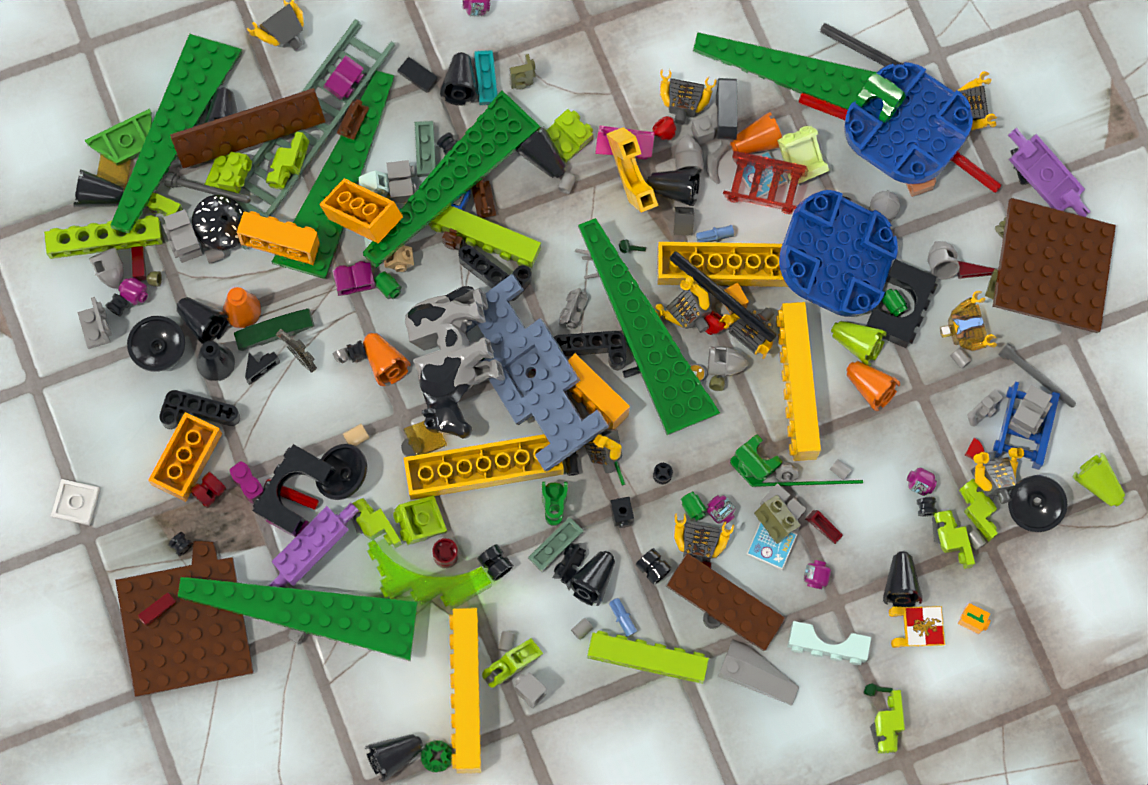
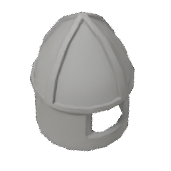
(688, 154)
(885, 203)
(943, 260)
(108, 268)
(725, 361)

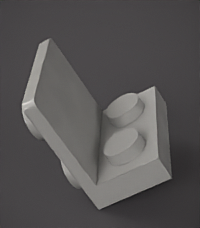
(94, 325)

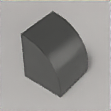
(683, 221)

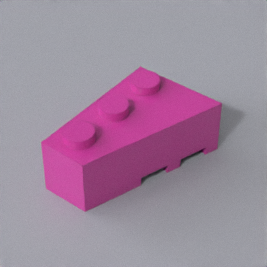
(644, 138)

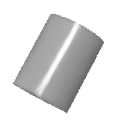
(567, 183)
(214, 255)
(960, 358)
(840, 469)
(976, 539)
(582, 628)
(506, 641)

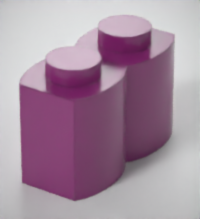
(344, 77)
(353, 278)
(246, 481)

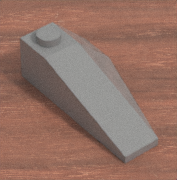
(754, 672)

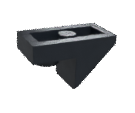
(255, 370)

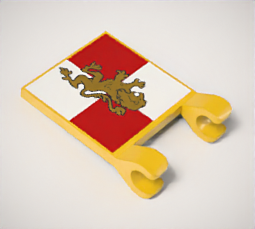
(921, 626)

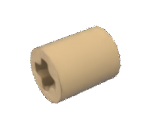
(356, 435)

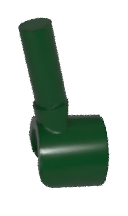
(625, 247)
(870, 689)

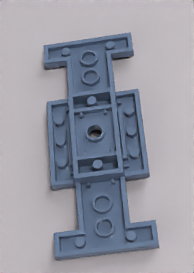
(546, 393)

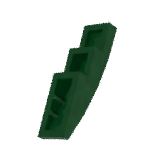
(266, 331)

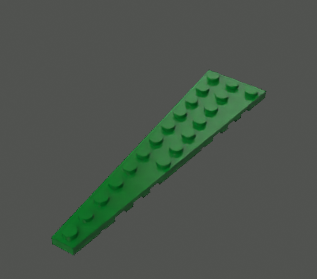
(799, 73)
(189, 91)
(478, 152)
(346, 162)
(666, 373)
(353, 619)

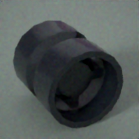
(495, 562)
(653, 566)

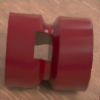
(211, 483)
(445, 553)

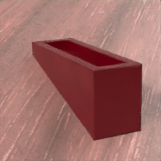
(138, 263)
(970, 270)
(823, 525)
(156, 609)

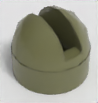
(154, 278)
(717, 384)

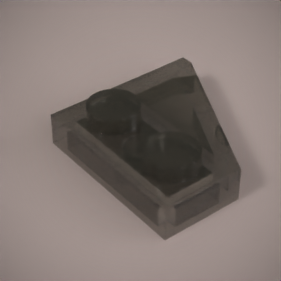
(297, 349)

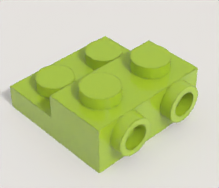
(570, 134)
(229, 172)
(419, 520)

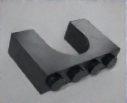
(919, 285)
(295, 463)

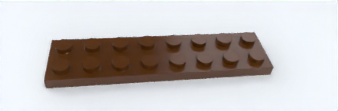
(248, 128)

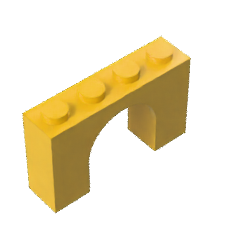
(624, 149)

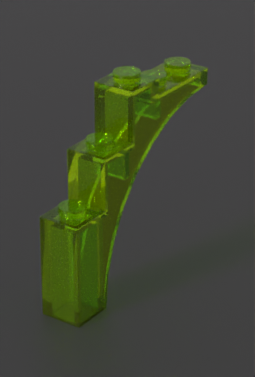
(454, 589)

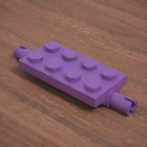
(1047, 173)
(311, 545)

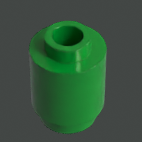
(388, 285)
(894, 302)
(694, 506)

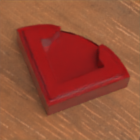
(974, 448)

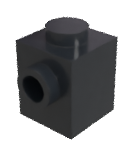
(622, 512)

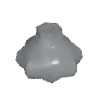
(786, 472)

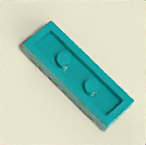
(485, 76)

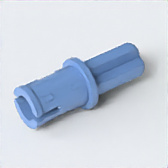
(715, 234)
(622, 617)

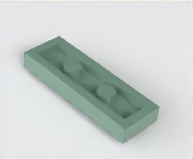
(424, 147)
(555, 544)

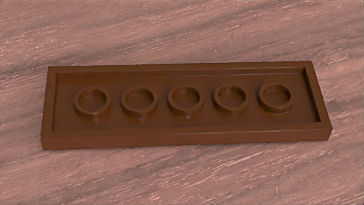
(725, 602)

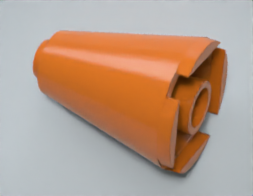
(758, 136)
(242, 308)
(385, 360)
(873, 384)

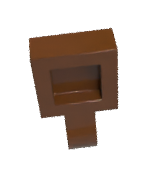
(451, 240)

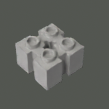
(181, 236)
(1028, 414)

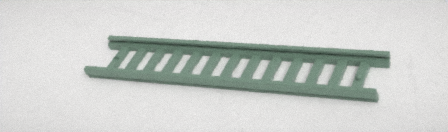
(315, 81)

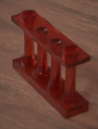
(760, 164)

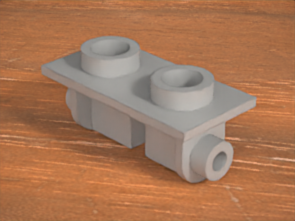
(575, 300)

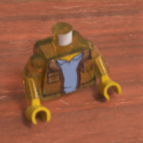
(967, 325)

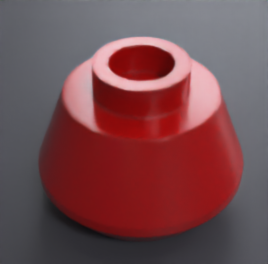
(665, 128)
(713, 321)

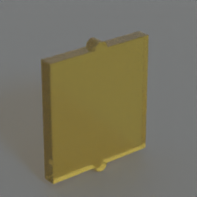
(114, 173)
(422, 439)

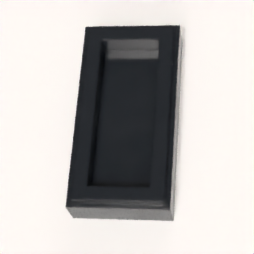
(417, 74)

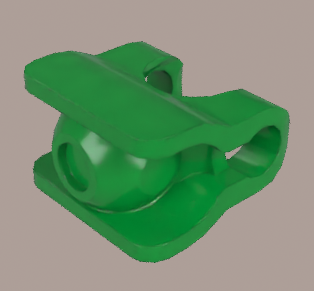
(884, 89)
(750, 465)
(554, 499)

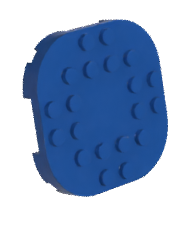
(920, 134)
(837, 254)

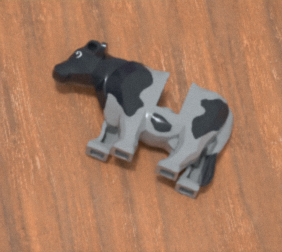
(455, 367)

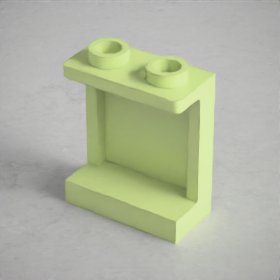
(804, 150)

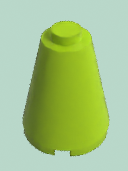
(859, 340)
(1100, 480)

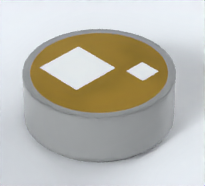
(698, 371)

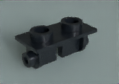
(572, 556)

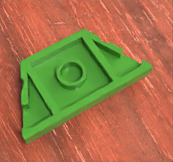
(123, 139)

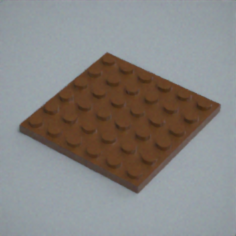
(1054, 265)
(187, 641)

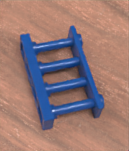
(1040, 439)

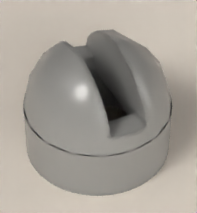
(341, 355)

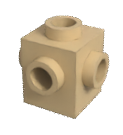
(400, 259)

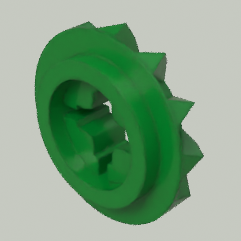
(446, 756)

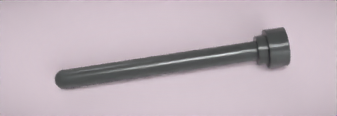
(173, 180)
(1008, 353)

